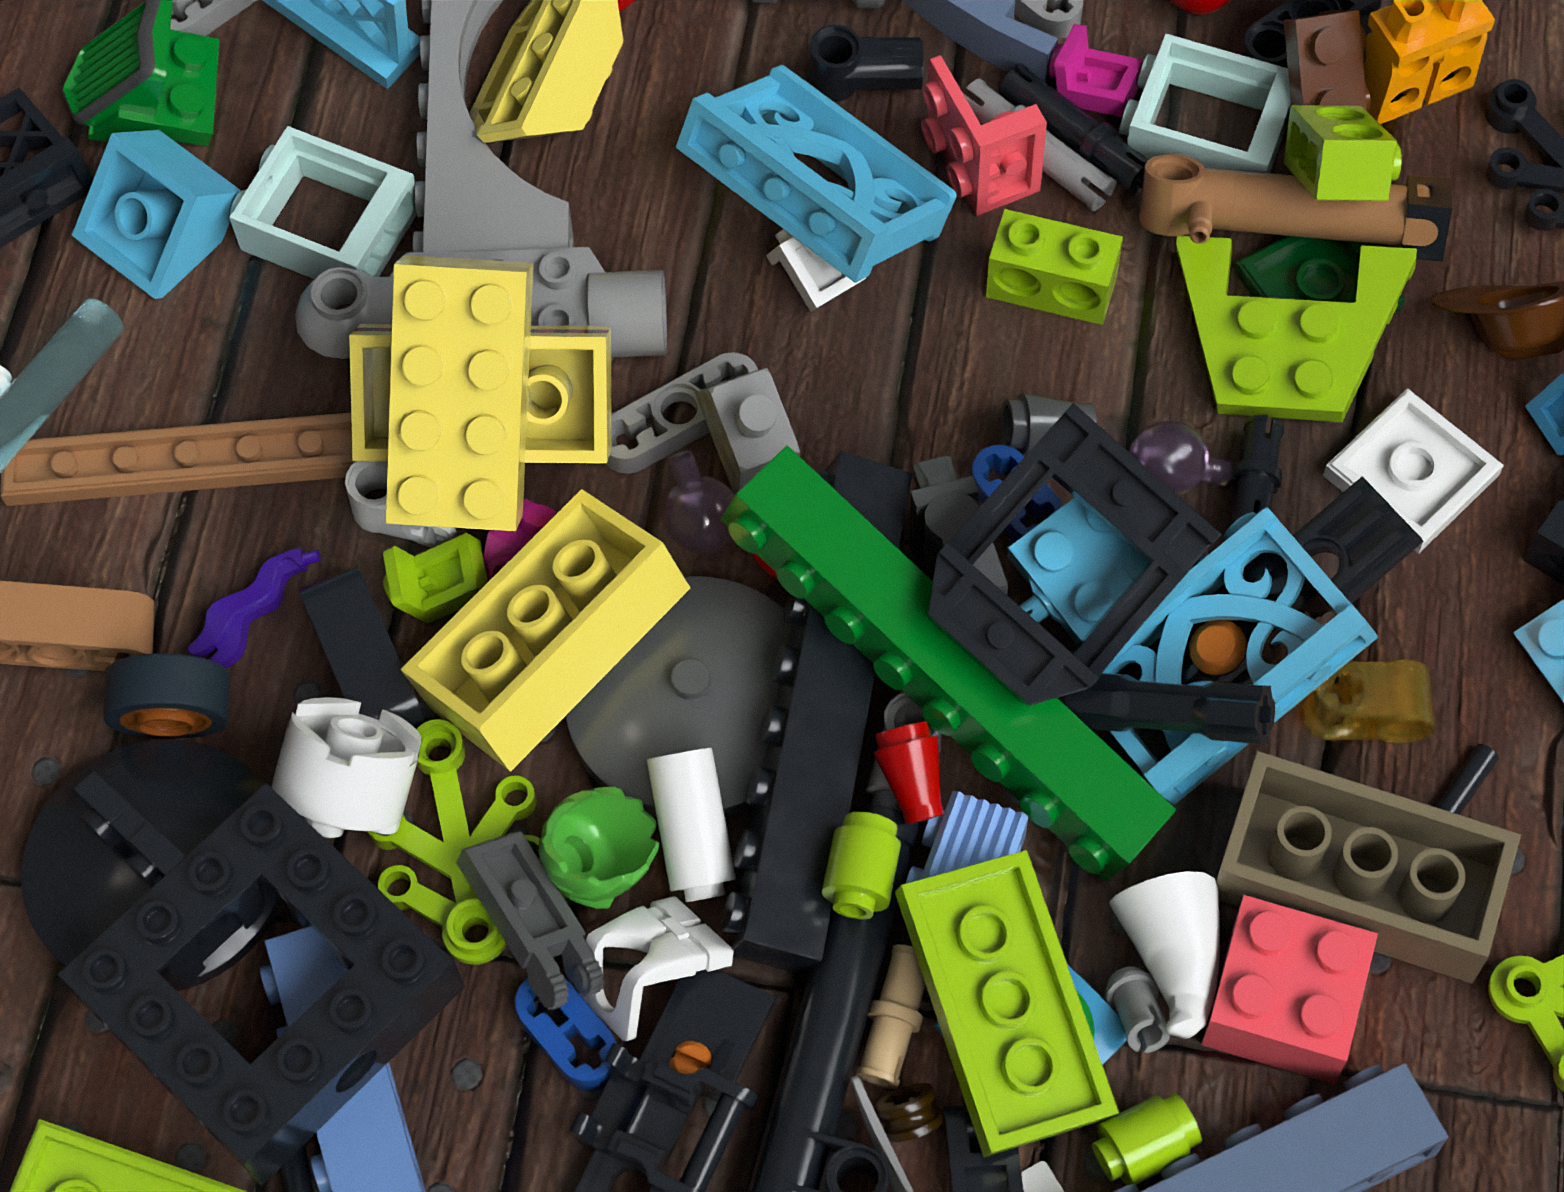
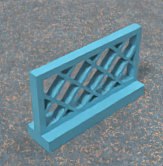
(363, 32)

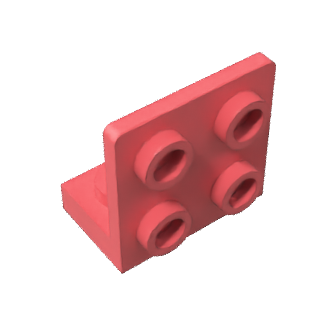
(986, 161)

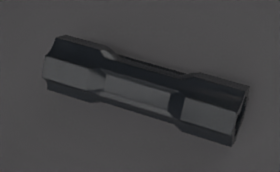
(1215, 710)

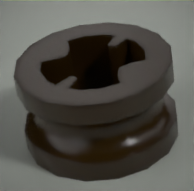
(909, 1112)

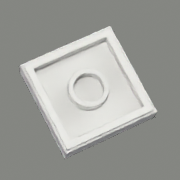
(1416, 465)

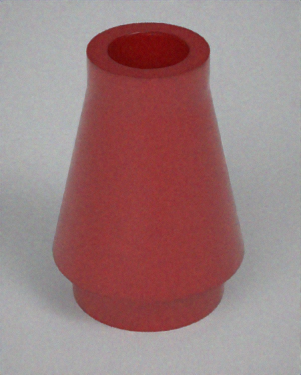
(912, 770)

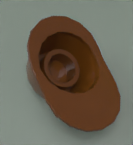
(1512, 318)

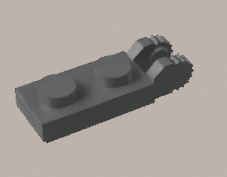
(531, 917)

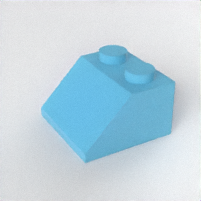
(154, 210)

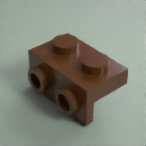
(1327, 59)

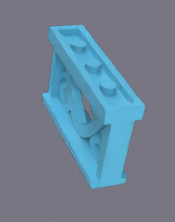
(889, 195)
(1313, 649)

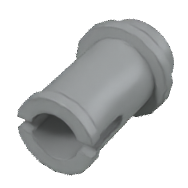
(1134, 999)

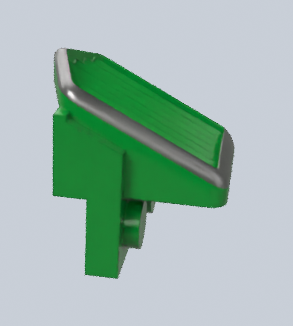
(145, 79)

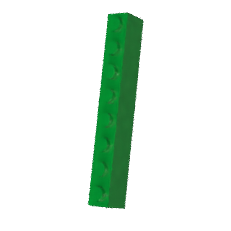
(881, 606)

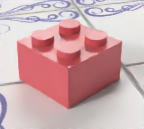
(1290, 989)

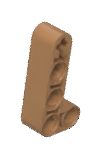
(72, 625)

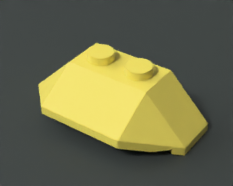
(549, 70)

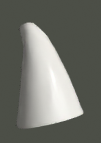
(1178, 938)

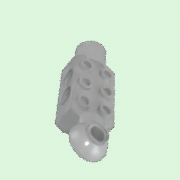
(566, 291)

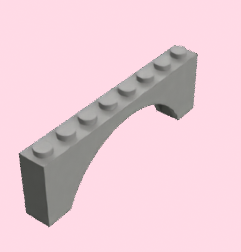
(467, 191)

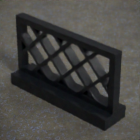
(43, 183)

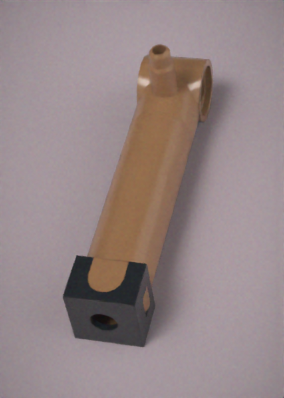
(1193, 200)

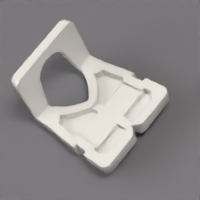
(674, 947)

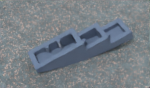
(990, 32)

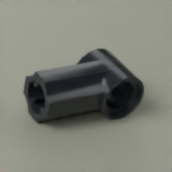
(845, 62)

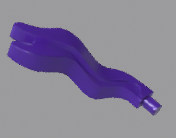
(231, 616)

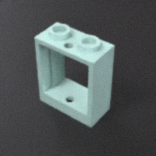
(1217, 75)
(279, 173)

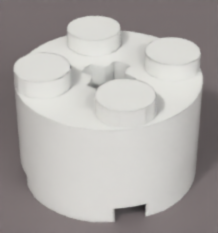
(346, 767)

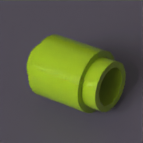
(862, 865)
(1146, 1139)

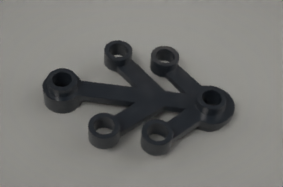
(1524, 118)

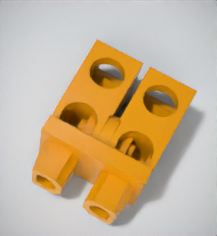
(1417, 47)

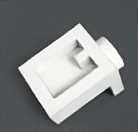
(810, 273)

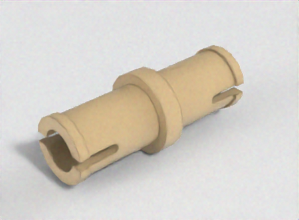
(893, 1020)

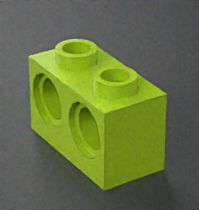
(1341, 153)
(1053, 266)

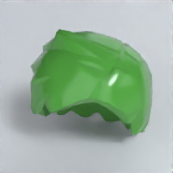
(597, 845)

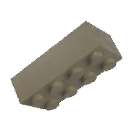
(1370, 862)

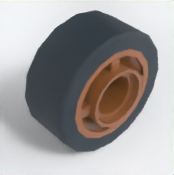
(166, 696)

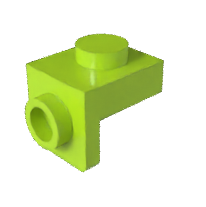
(436, 579)

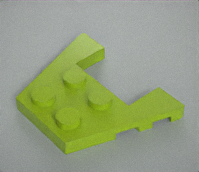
(1289, 352)

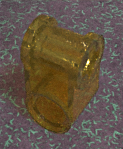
(1375, 703)

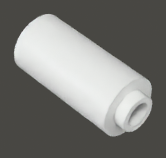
(691, 823)

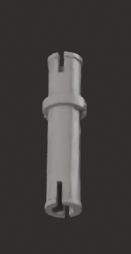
(1059, 160)

